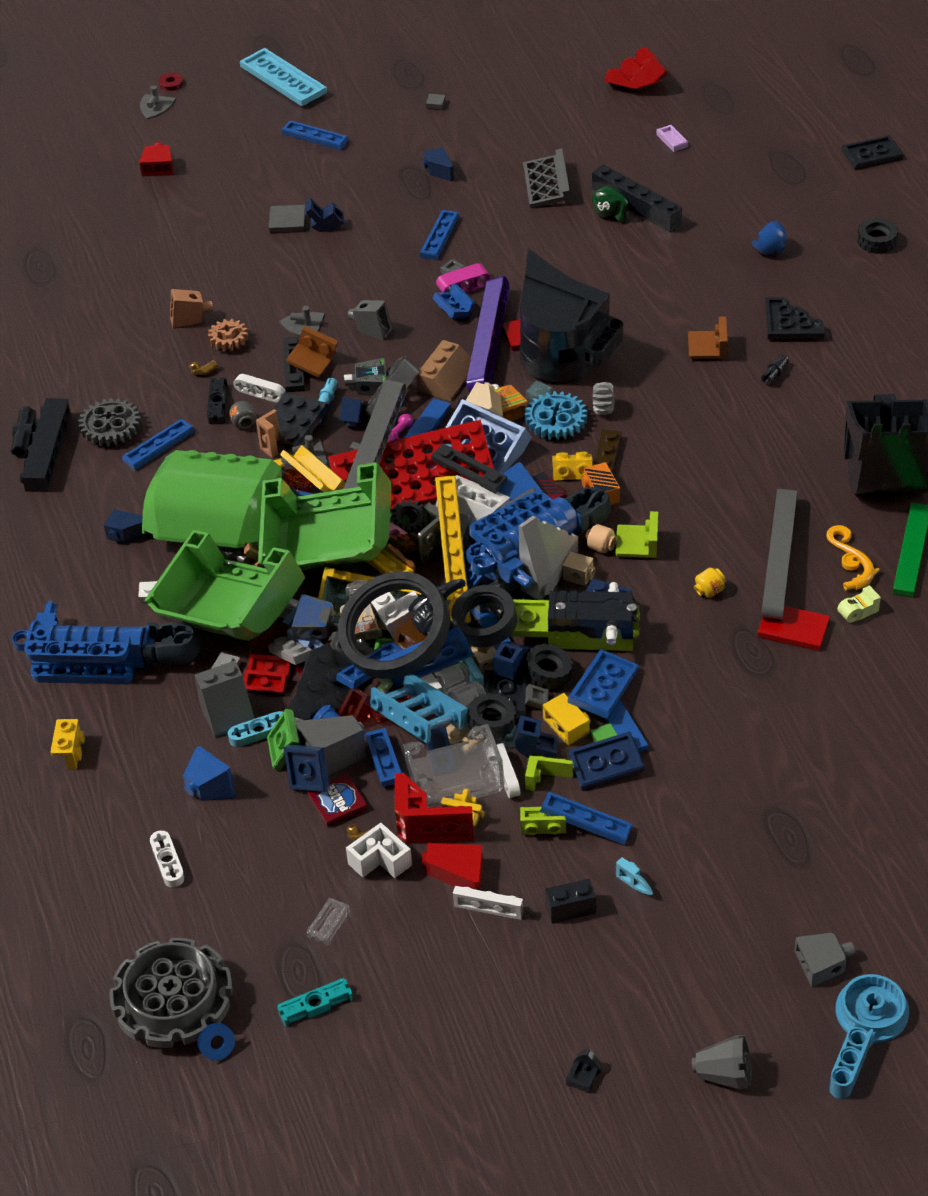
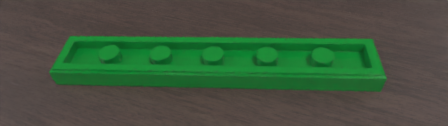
(911, 550)

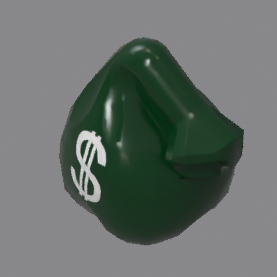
(610, 203)

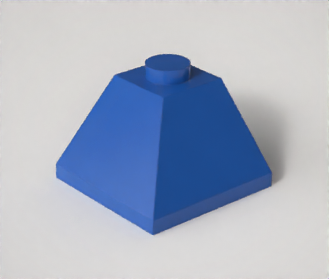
(208, 777)

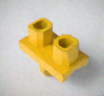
(465, 800)

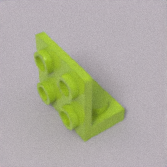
(638, 539)

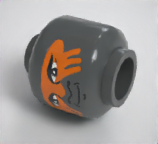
(242, 415)

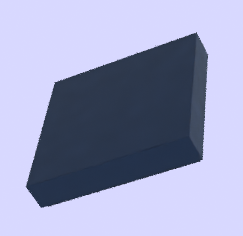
(306, 768)

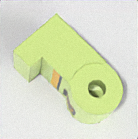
(860, 605)

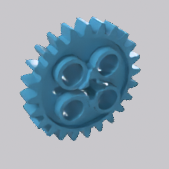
(569, 418)

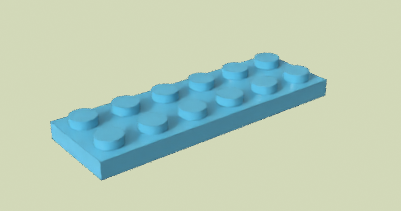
(283, 77)

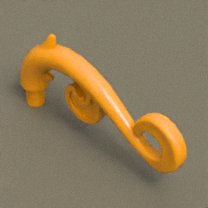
(852, 559)

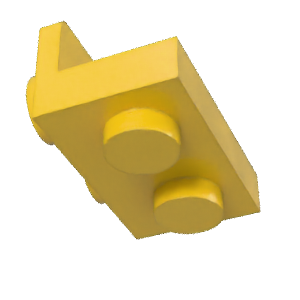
(570, 466)
(67, 741)

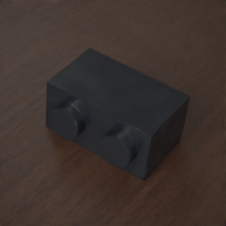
(570, 901)

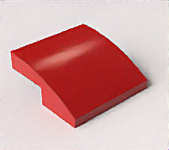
(267, 674)

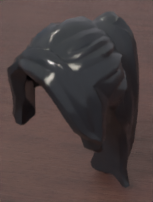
(422, 608)

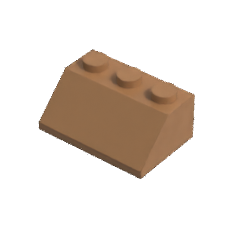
(444, 371)

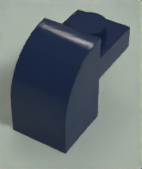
(324, 219)
(531, 740)

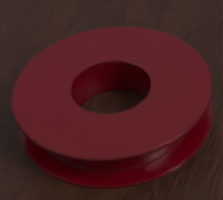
(170, 86)

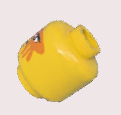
(709, 582)

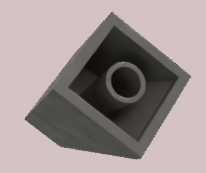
(223, 697)
(339, 736)

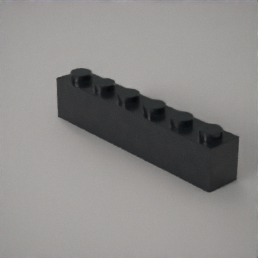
(640, 199)
(45, 445)

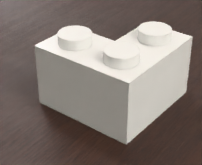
(393, 612)
(379, 848)

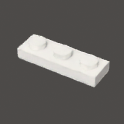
(488, 902)

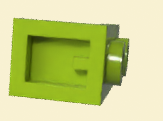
(547, 766)

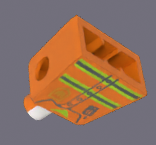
(512, 402)

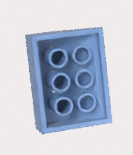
(504, 438)

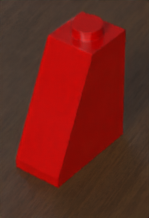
(454, 864)

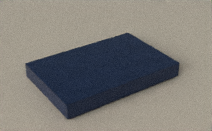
(606, 760)

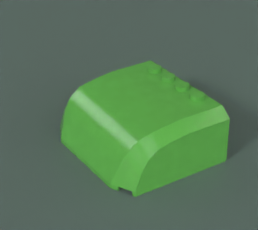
(208, 496)
(329, 525)
(224, 594)

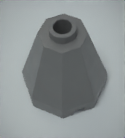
(725, 1063)

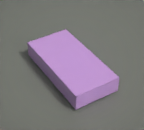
(672, 138)

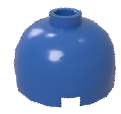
(771, 239)

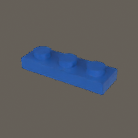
(382, 756)

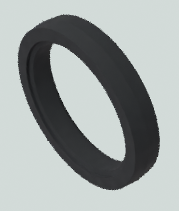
(417, 658)

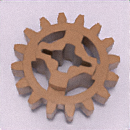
(228, 335)

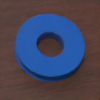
(226, 1046)

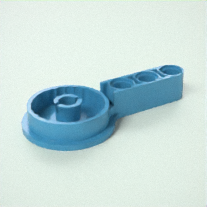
(865, 1026)

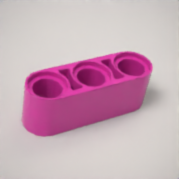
(466, 278)

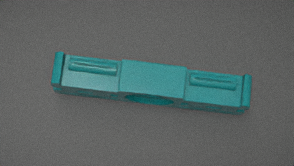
(299, 1006)

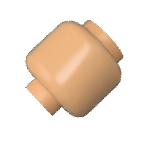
(601, 538)

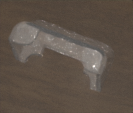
(456, 767)

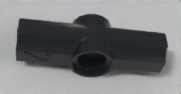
(23, 432)

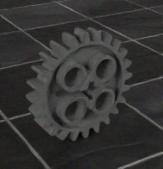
(109, 422)

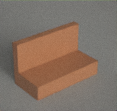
(268, 433)

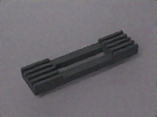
(295, 380)
(491, 480)

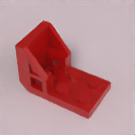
(425, 823)

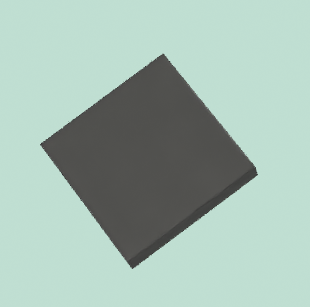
(287, 218)

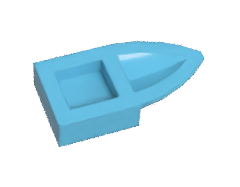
(630, 874)

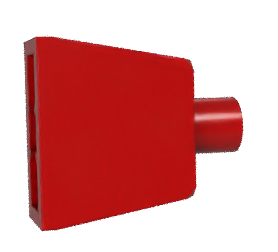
(156, 160)

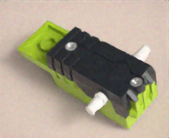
(581, 619)

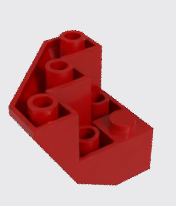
(638, 71)

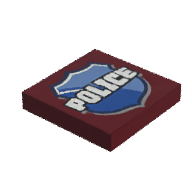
(338, 802)

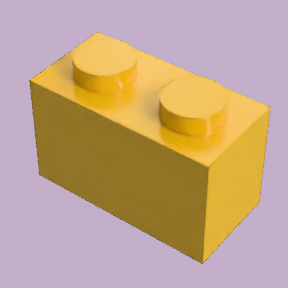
(566, 719)

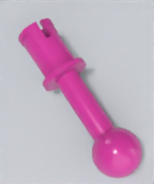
(404, 421)

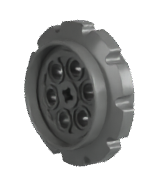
(171, 992)

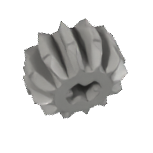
(603, 398)

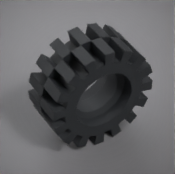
(408, 508)

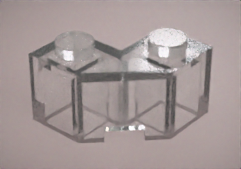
(457, 683)

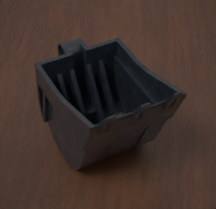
(563, 324)
(887, 445)

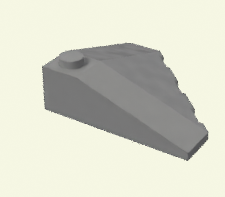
(543, 554)

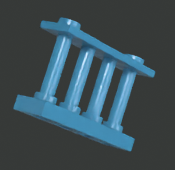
(421, 694)

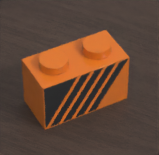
(602, 478)

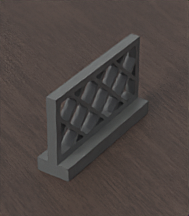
(560, 178)

